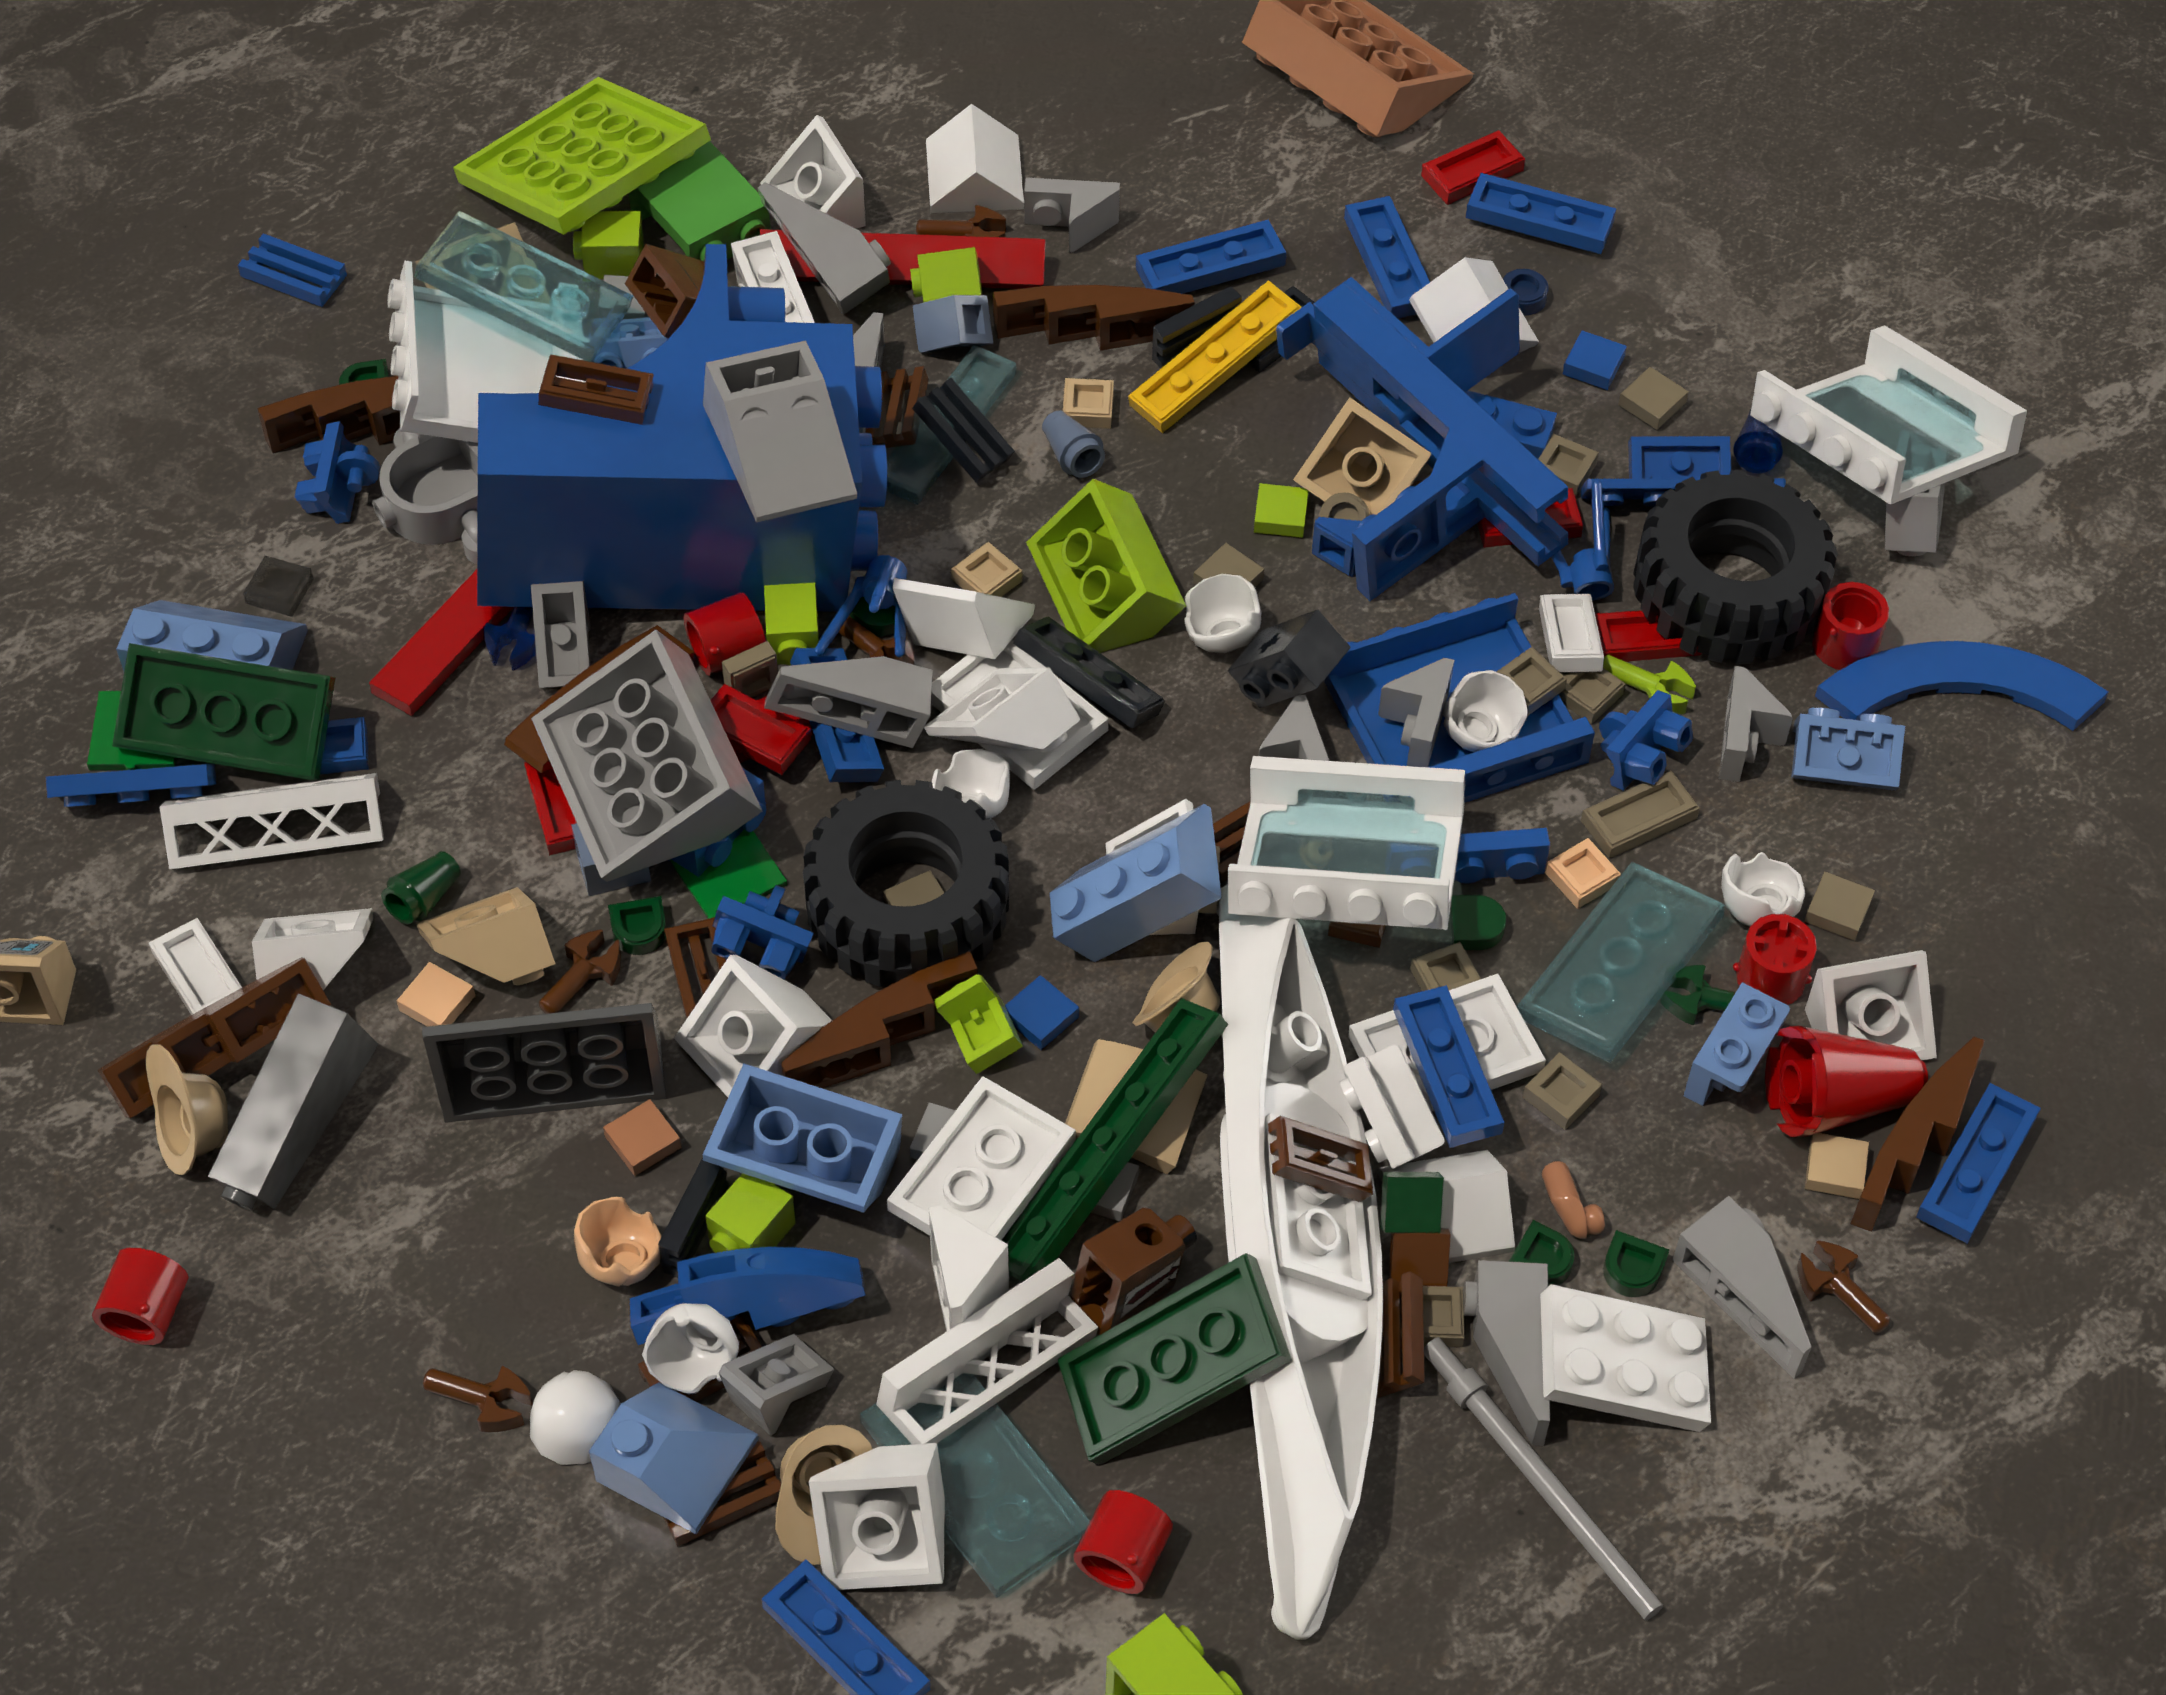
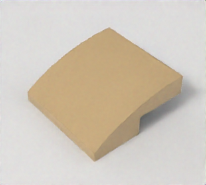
(1103, 1072)

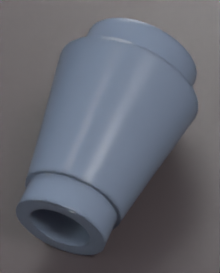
(1075, 446)

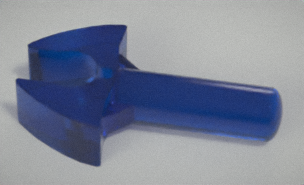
(516, 628)

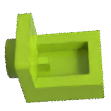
(979, 1023)

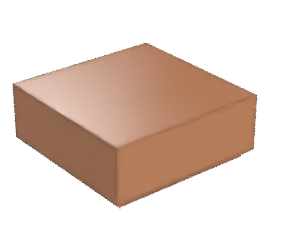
(642, 1137)

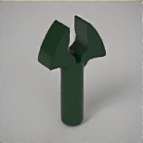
(1701, 997)

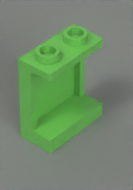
(702, 203)

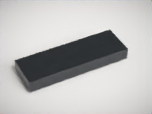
(1089, 671)

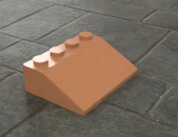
(1355, 60)

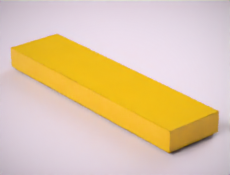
(1212, 357)

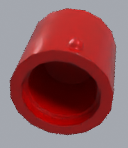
(1850, 624)
(723, 631)
(1777, 957)
(140, 1296)
(1123, 1541)

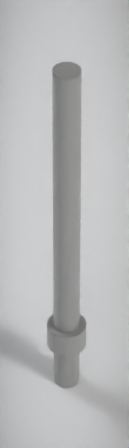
(1470, 1391)

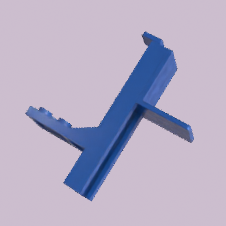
(1425, 398)

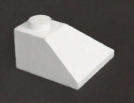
(1010, 711)
(320, 938)
(748, 1020)
(881, 1518)

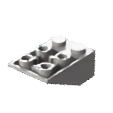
(778, 430)

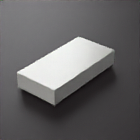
(1571, 632)
(194, 966)

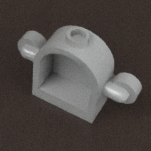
(431, 490)

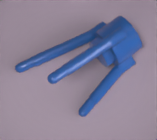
(1591, 567)
(879, 594)

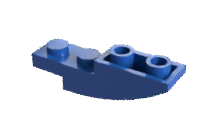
(766, 1281)

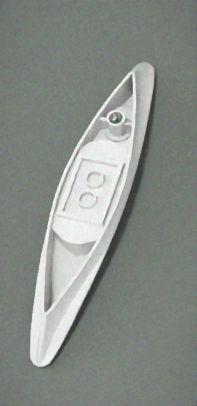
(1313, 1253)

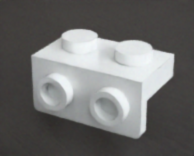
(1394, 1106)

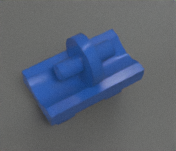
(339, 472)
(1635, 740)
(764, 924)

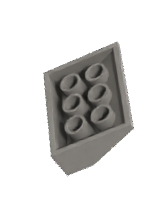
(645, 760)

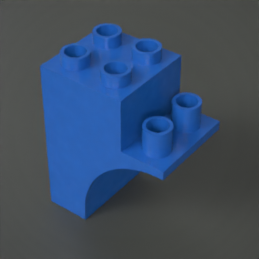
(655, 505)

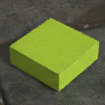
(1281, 510)

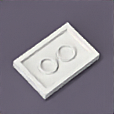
(1028, 764)
(1491, 1022)
(984, 1162)
(1624, 1358)

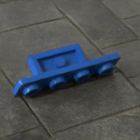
(1663, 462)

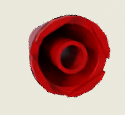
(1837, 1079)

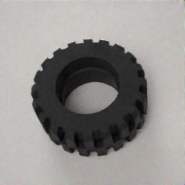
(1743, 519)
(895, 828)

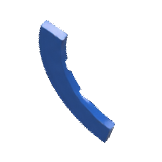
(1961, 668)

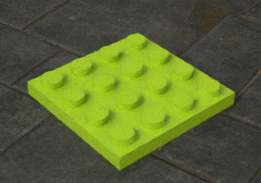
(582, 155)

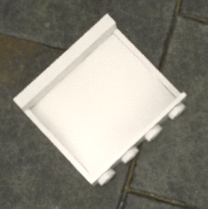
(451, 355)

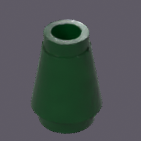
(419, 888)

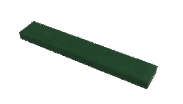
(1111, 1138)

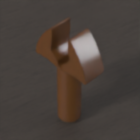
(983, 221)
(872, 644)
(579, 950)
(1839, 1283)
(483, 1396)

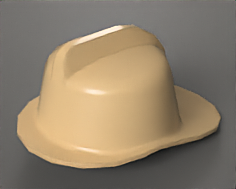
(1184, 979)
(188, 1111)
(805, 1458)

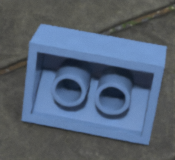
(213, 634)
(1138, 887)
(805, 1138)

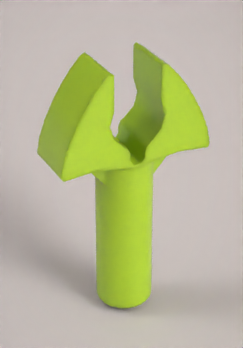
(1673, 679)

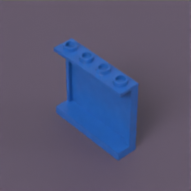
(1478, 641)

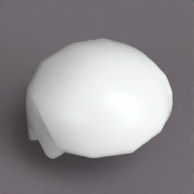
(1222, 613)
(1485, 710)
(979, 777)
(1761, 888)
(689, 1347)
(571, 1416)

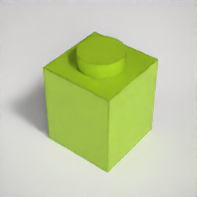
(609, 243)
(946, 274)
(791, 618)
(750, 1216)

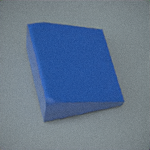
(1334, 543)

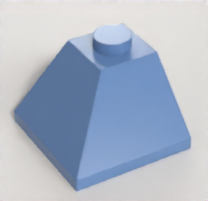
(670, 1454)

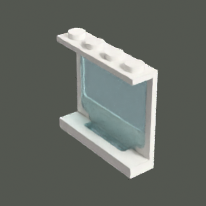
(1895, 420)
(1349, 843)

